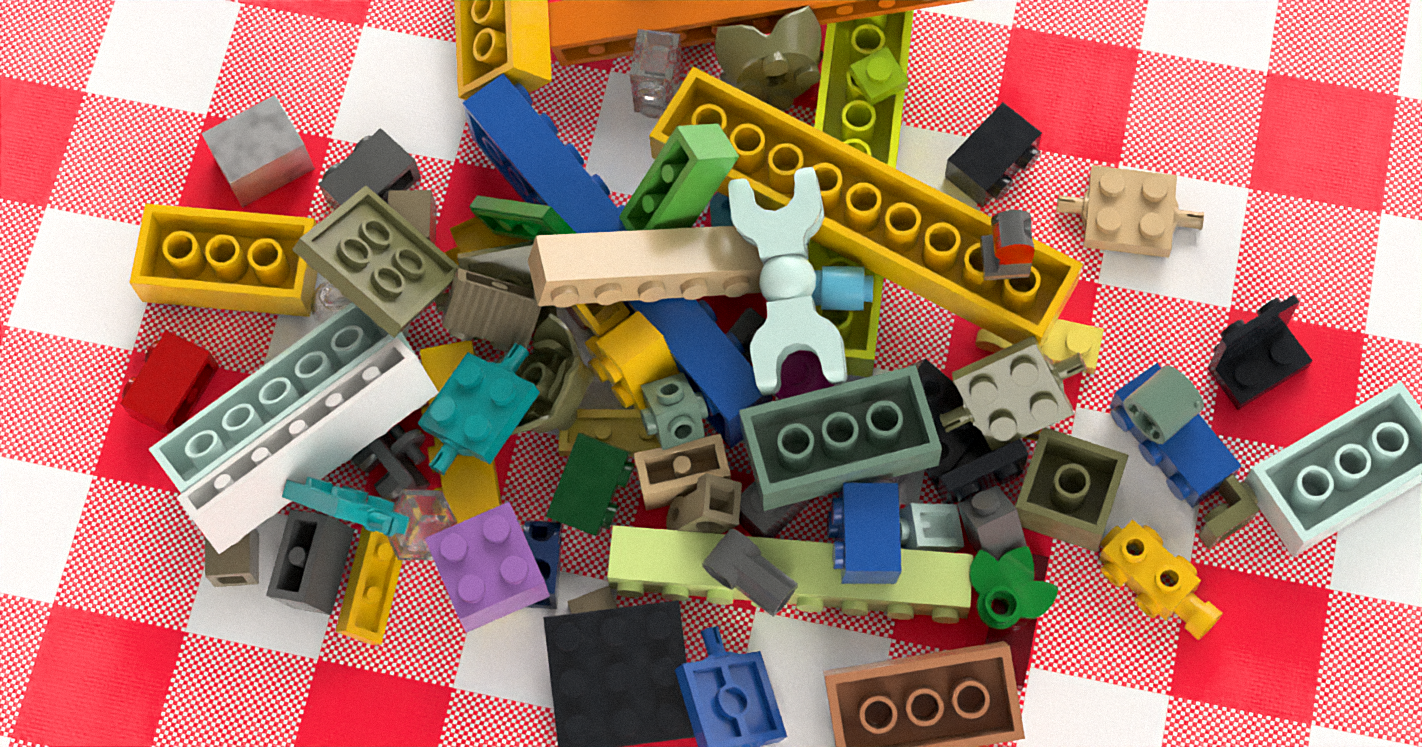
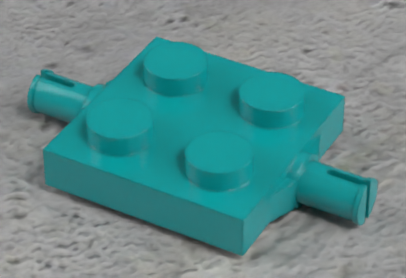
(478, 408)
(347, 504)

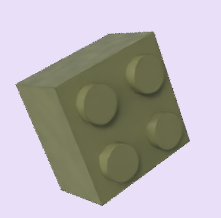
(1070, 489)

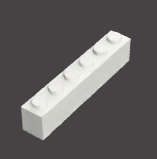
(308, 443)

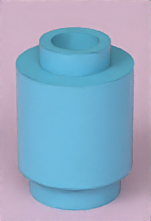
(842, 288)

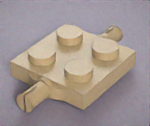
(1130, 211)

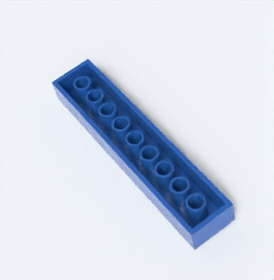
(552, 175)

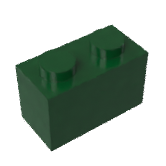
(590, 484)

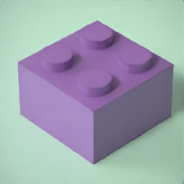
(487, 567)

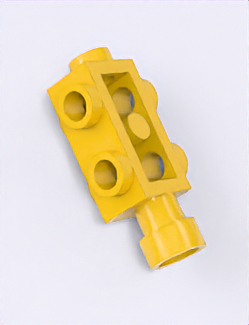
(1143, 577)

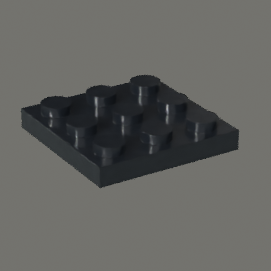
(617, 676)

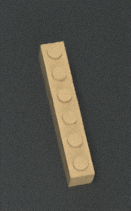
(643, 266)

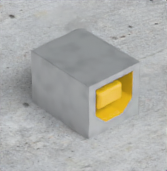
(258, 150)

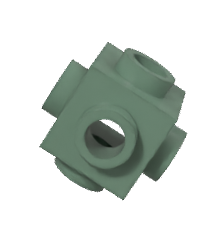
(673, 411)

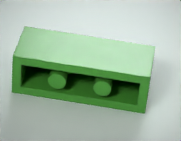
(681, 179)

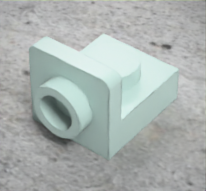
(931, 527)

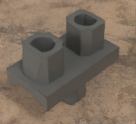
(396, 459)

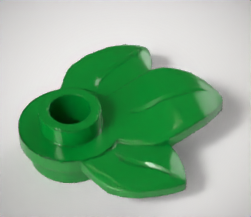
(1013, 584)

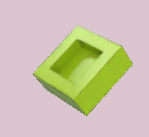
(879, 76)

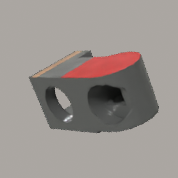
(1010, 247)

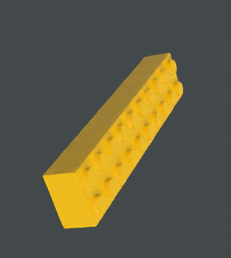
(876, 212)

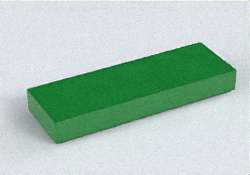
(519, 218)

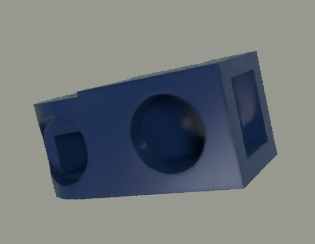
(546, 543)

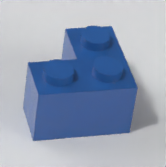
(866, 533)

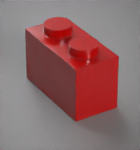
(169, 383)

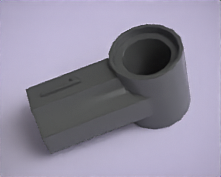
(740, 565)

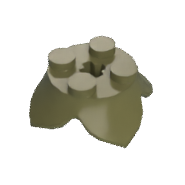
(772, 65)
(557, 374)

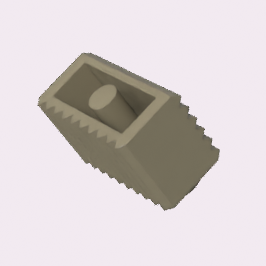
(490, 310)

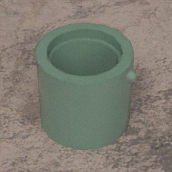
(1163, 404)

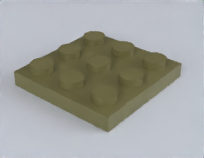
(377, 260)

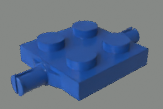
(730, 697)

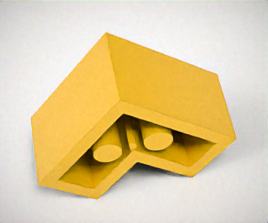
(629, 357)

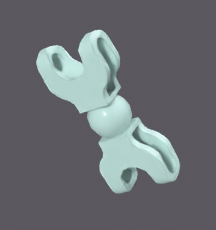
(787, 281)

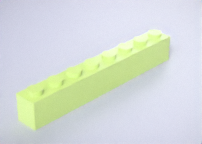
(673, 559)

